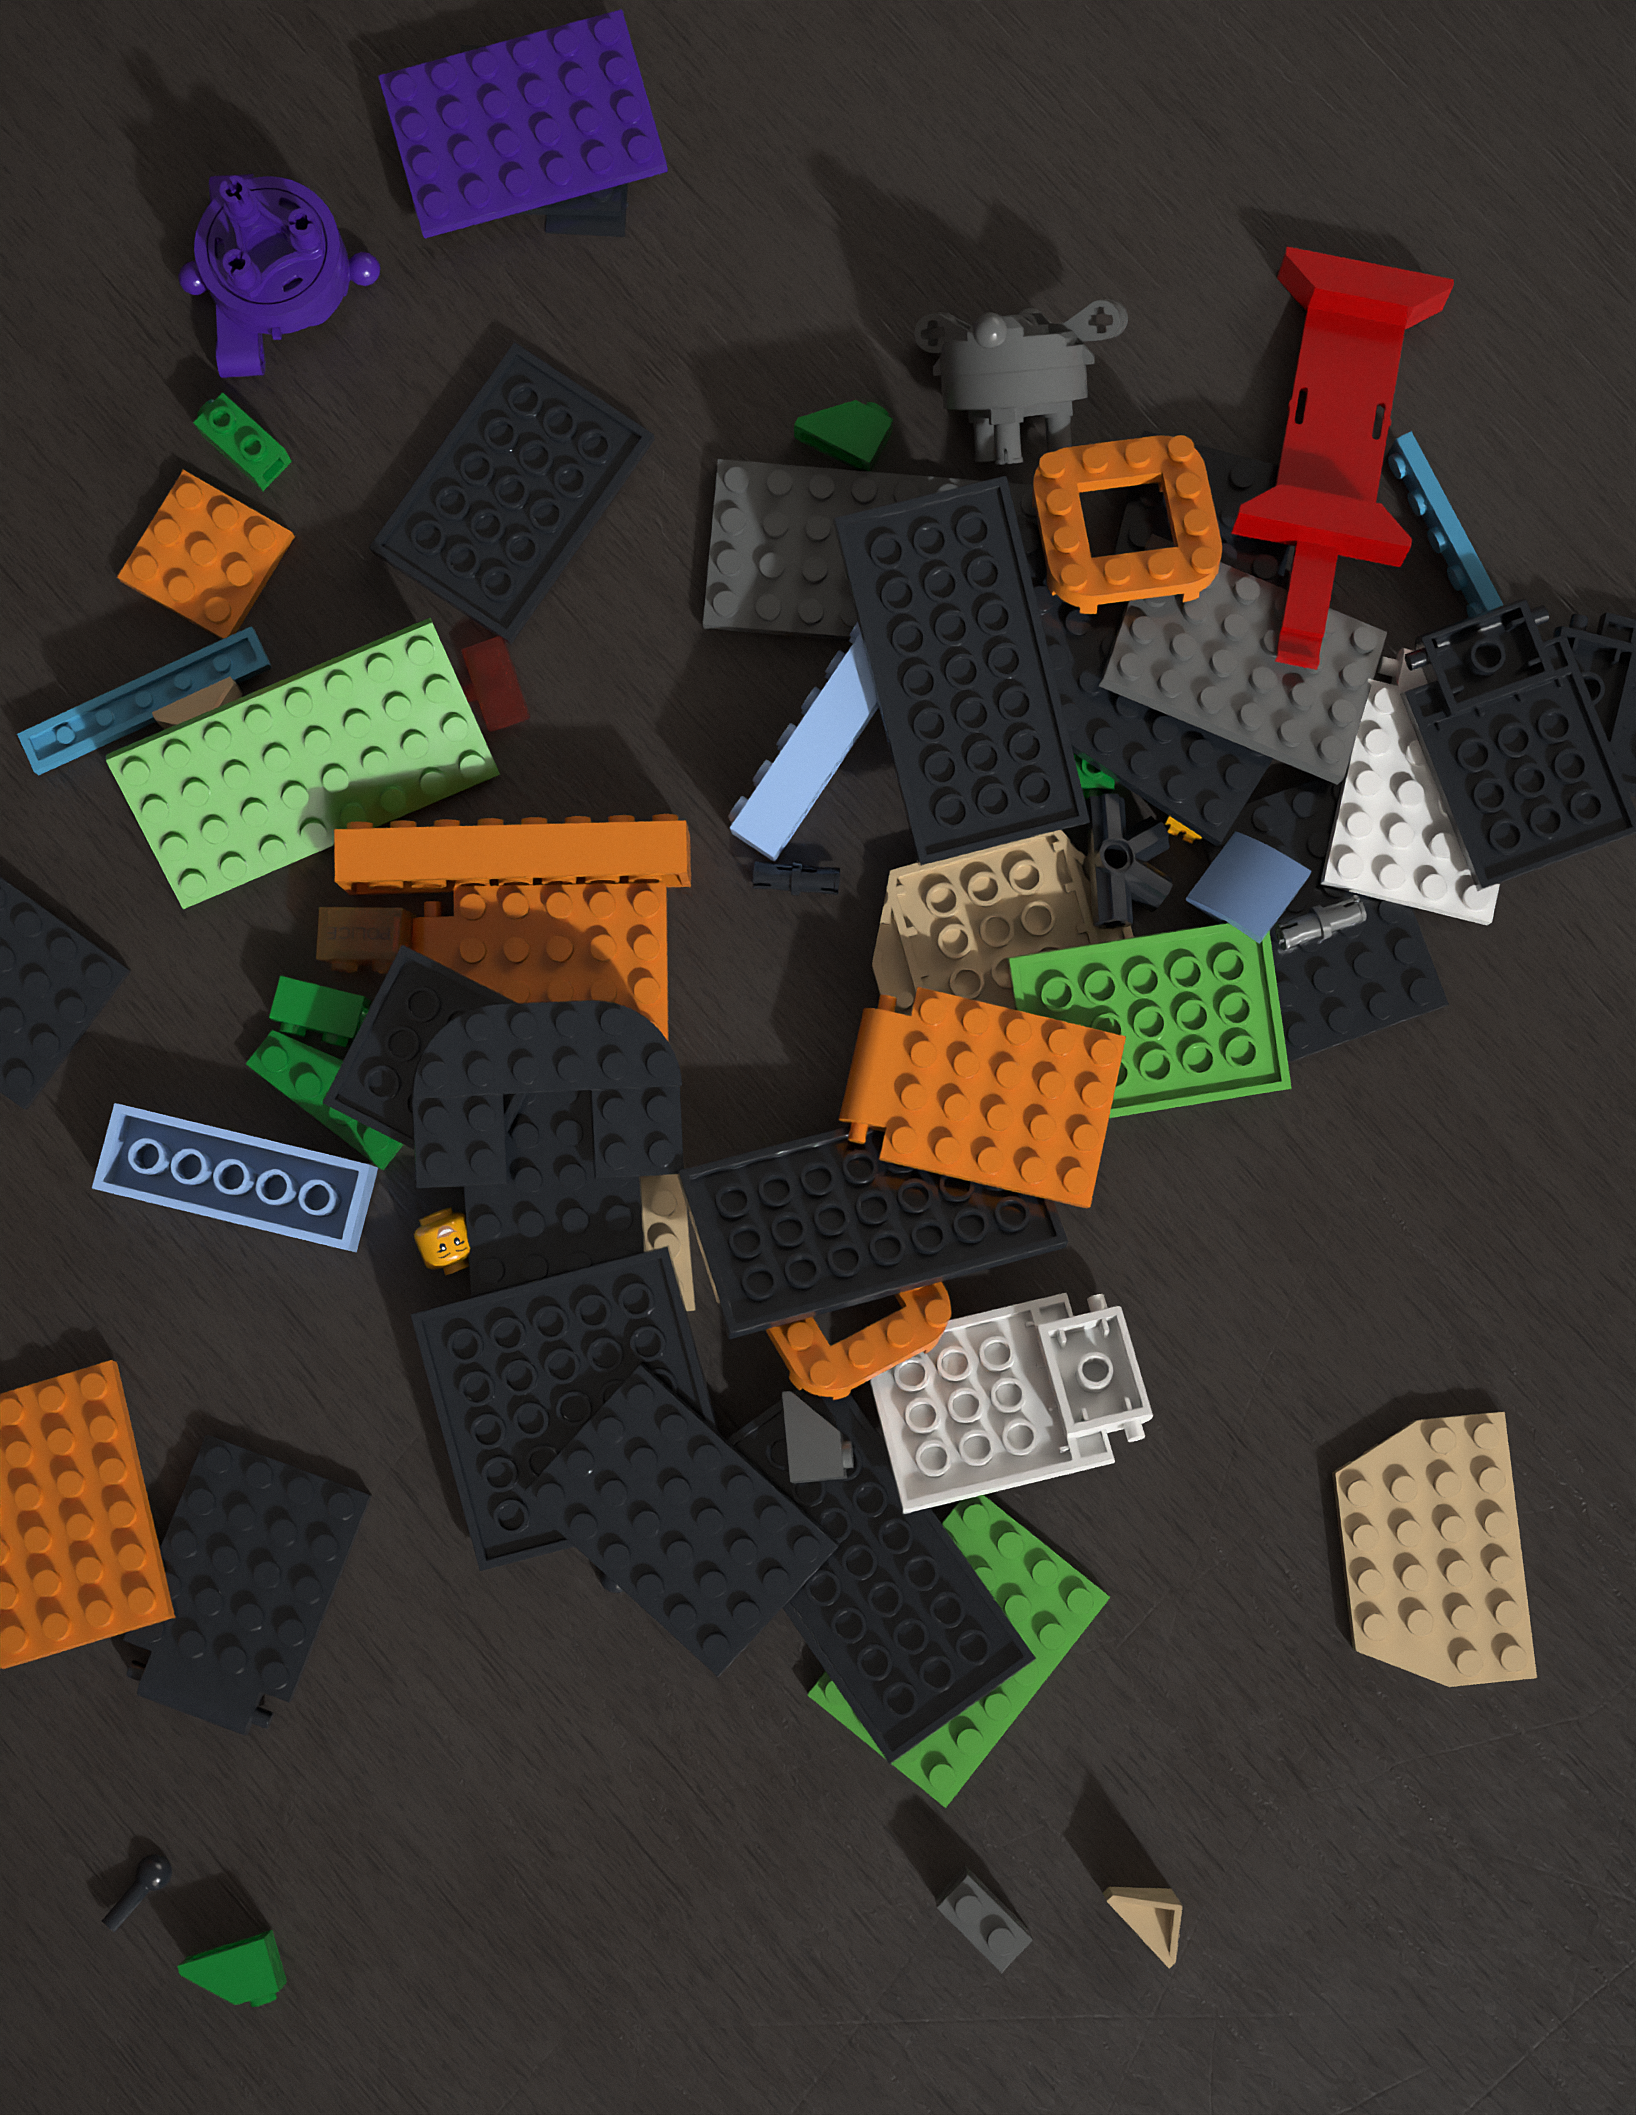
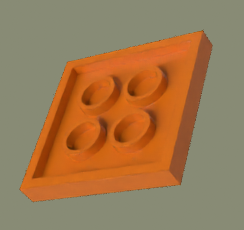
(206, 556)

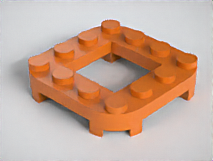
(1134, 575)
(866, 1354)

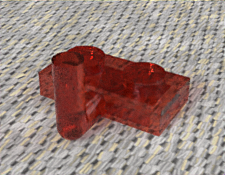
(494, 684)

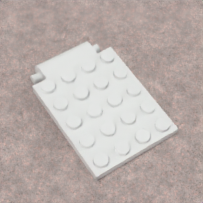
(1389, 817)
(1010, 1401)

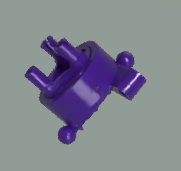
(269, 264)

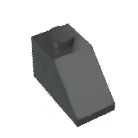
(813, 1444)

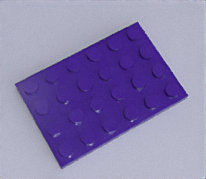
(523, 123)

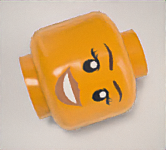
(443, 1241)

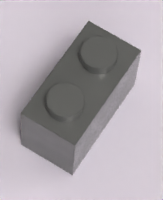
(983, 1919)

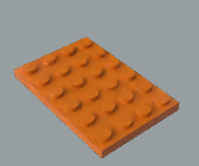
(73, 1519)

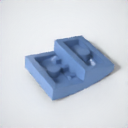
(1248, 886)

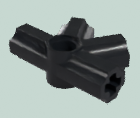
(1129, 851)

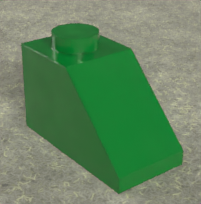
(847, 433)
(239, 1970)

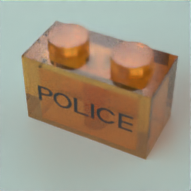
(362, 936)

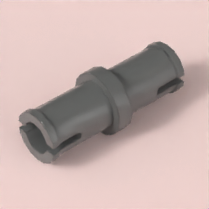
(1320, 922)

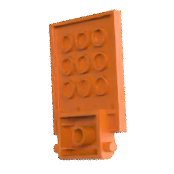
(557, 943)
(984, 1094)

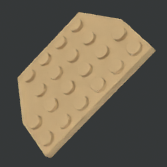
(964, 915)
(1437, 1552)

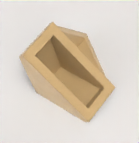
(198, 703)
(1152, 1915)

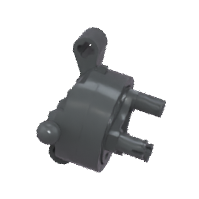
(1016, 371)

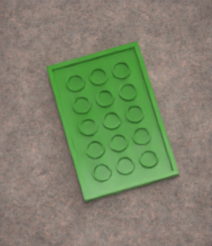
(1189, 1001)
(1047, 1607)

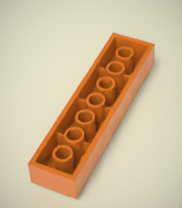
(496, 854)

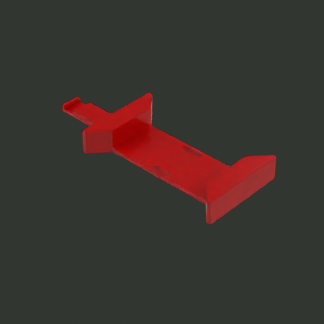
(1331, 461)

